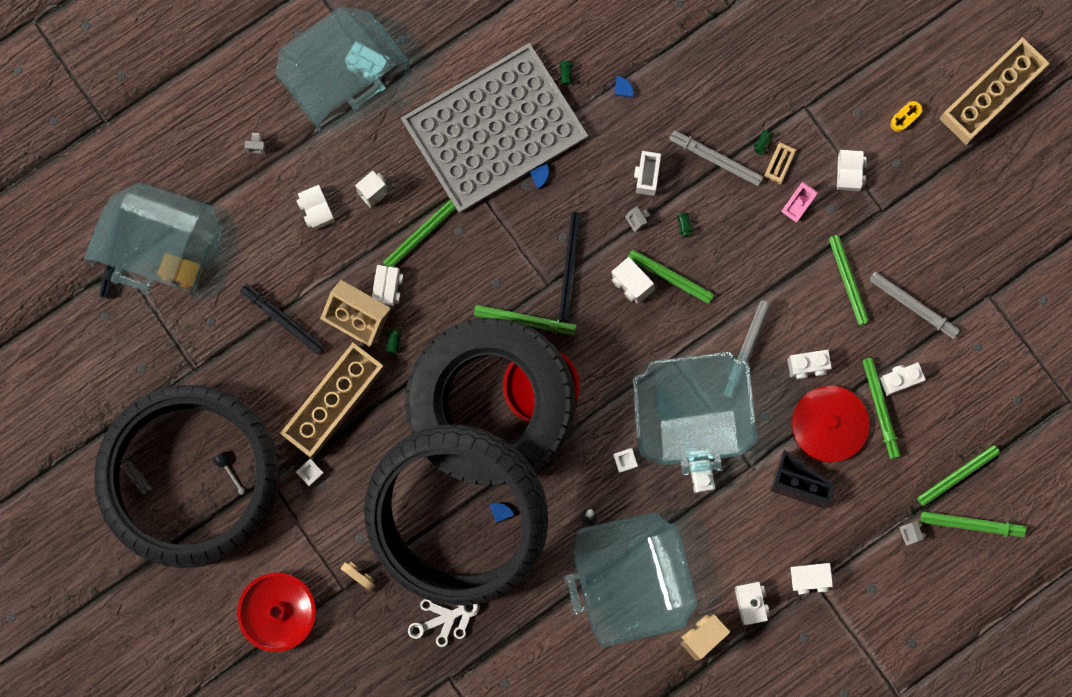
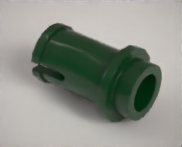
(566, 72)
(763, 142)
(685, 225)
(393, 340)

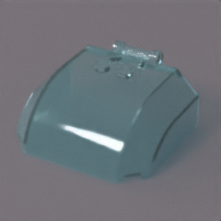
(337, 62)
(155, 238)
(695, 411)
(632, 579)

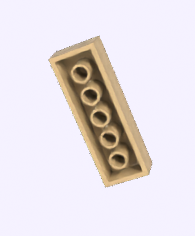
(994, 91)
(332, 401)

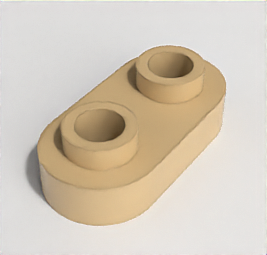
(352, 570)

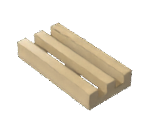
(773, 177)

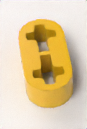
(908, 119)

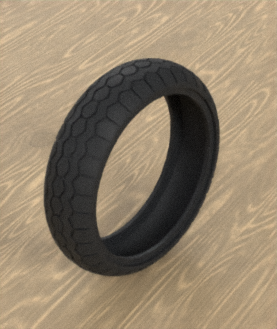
(131, 422)
(405, 565)

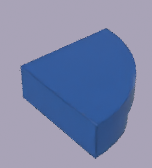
(623, 88)
(540, 175)
(500, 511)

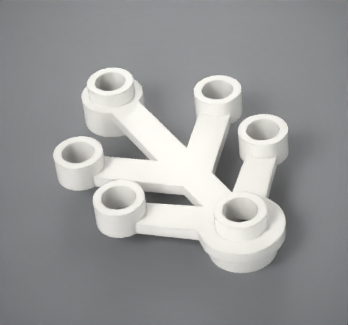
(447, 617)

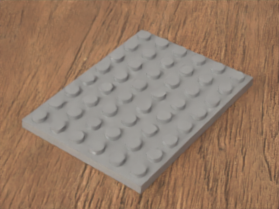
(494, 128)

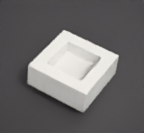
(625, 460)
(309, 472)

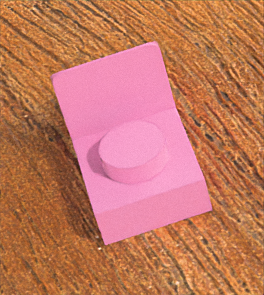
(799, 202)

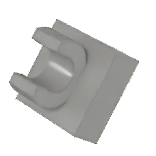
(255, 145)
(637, 218)
(912, 533)

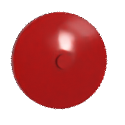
(519, 391)
(830, 424)
(276, 612)

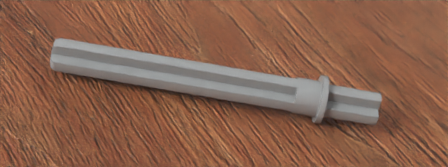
(716, 158)
(914, 305)
(754, 331)

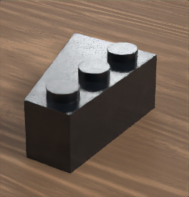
(801, 483)

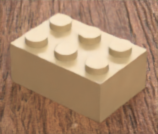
(355, 313)
(704, 637)

